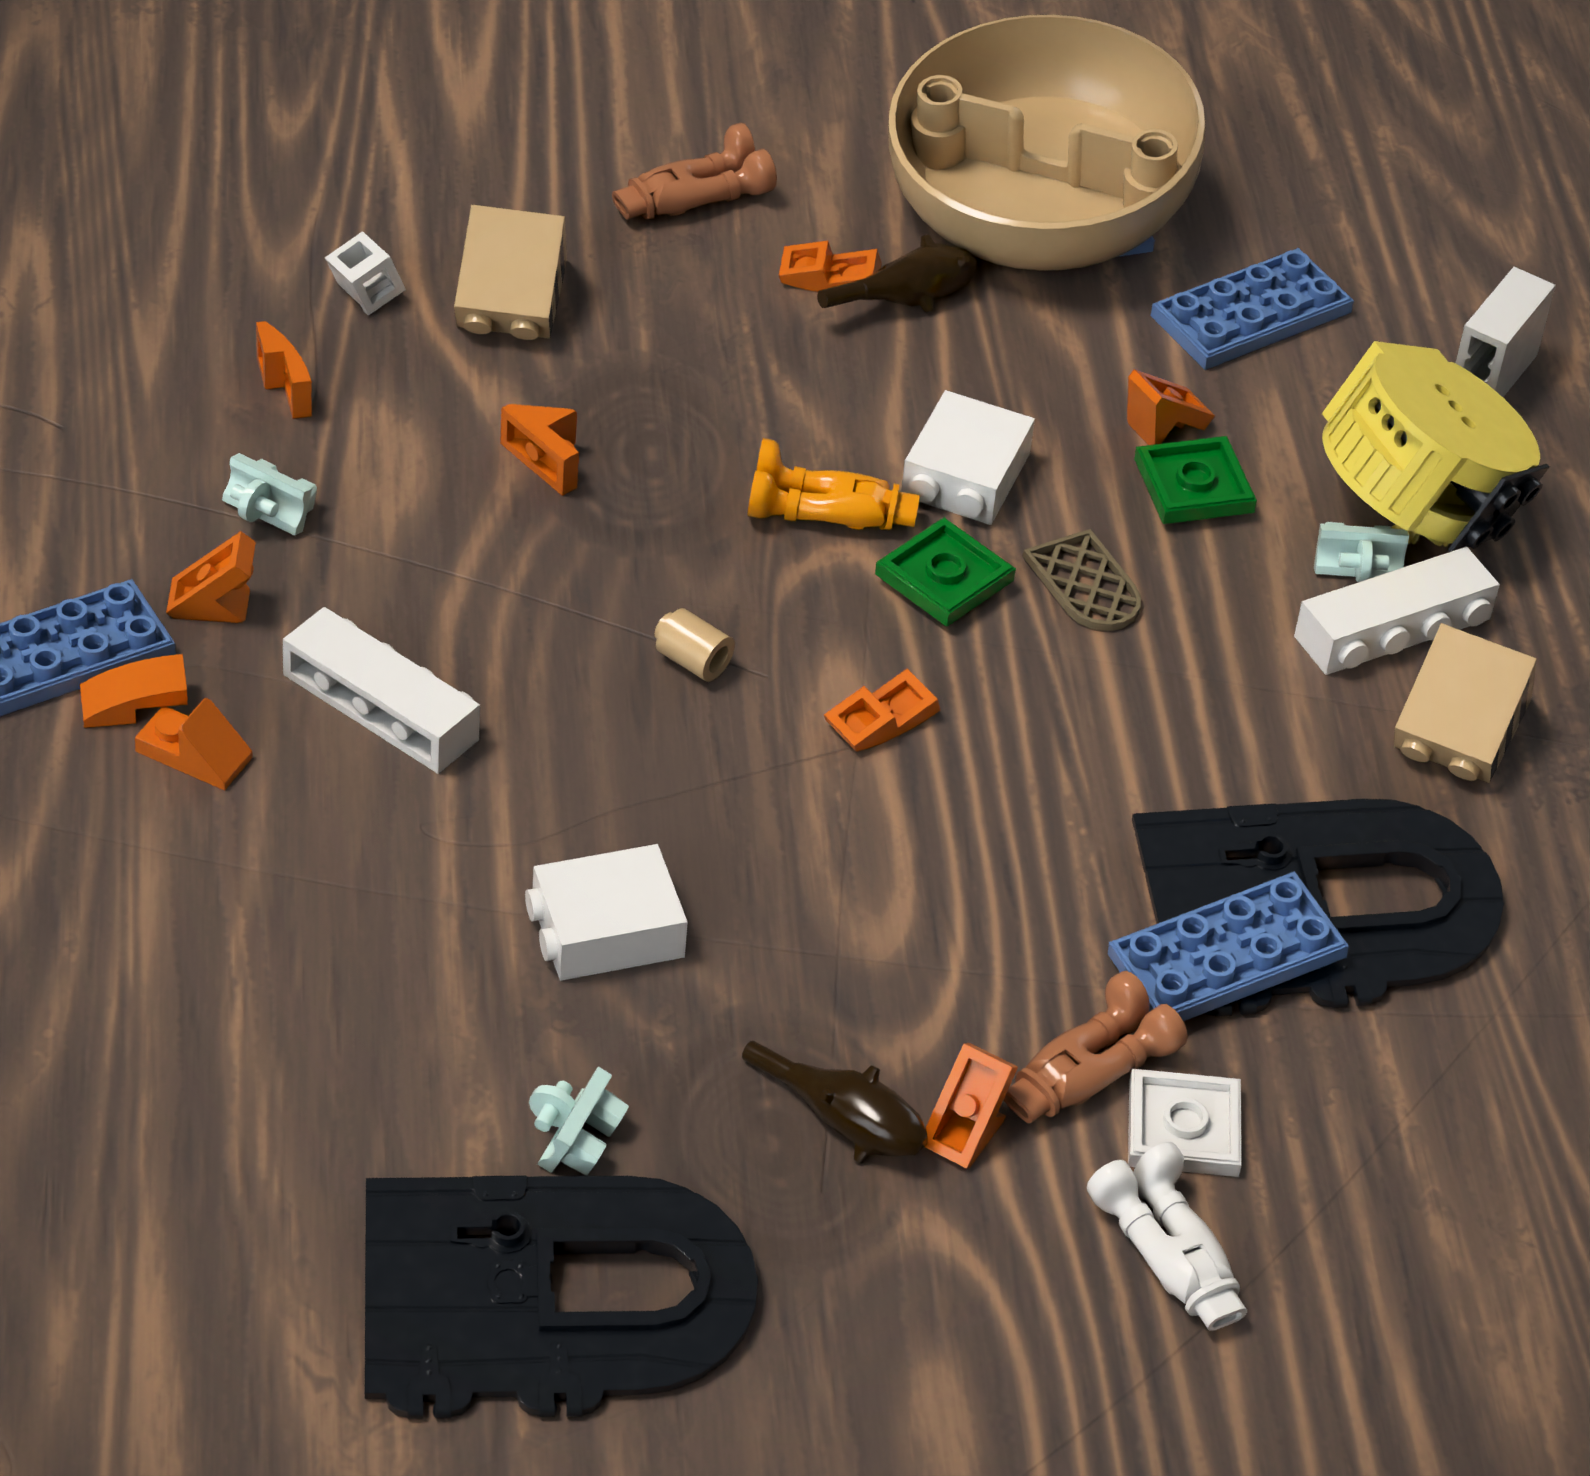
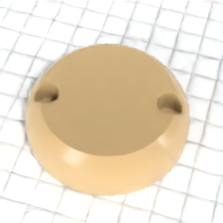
(1046, 140)

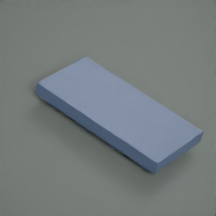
(1251, 308)
(74, 641)
(1231, 947)

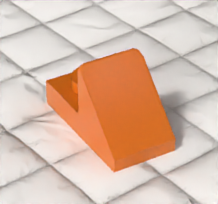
(1160, 405)
(543, 442)
(215, 584)
(195, 744)
(969, 1105)

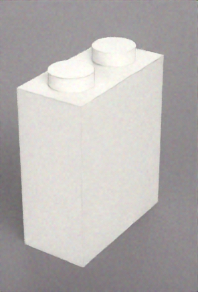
(1506, 330)
(968, 457)
(607, 912)

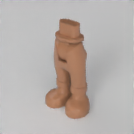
(700, 181)
(1071, 1071)

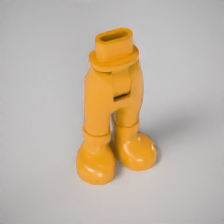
(826, 495)

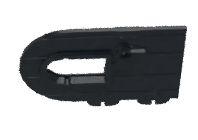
(1189, 868)
(480, 1312)

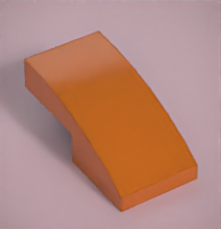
(817, 268)
(285, 368)
(147, 683)
(879, 716)

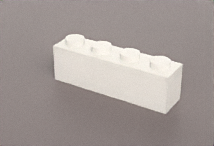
(1395, 610)
(381, 689)

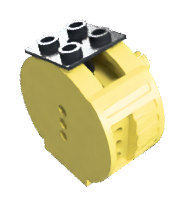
(1431, 446)

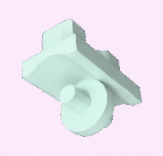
(268, 494)
(1359, 550)
(592, 1105)

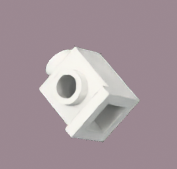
(365, 272)

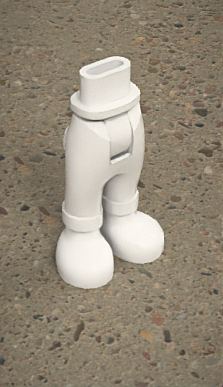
(1191, 1258)

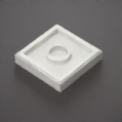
(1193, 1113)

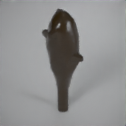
(910, 280)
(849, 1103)

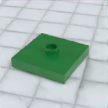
(1195, 479)
(945, 571)

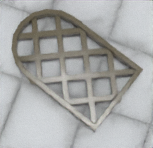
(1034, 554)

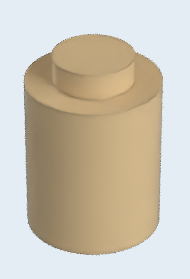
(694, 644)

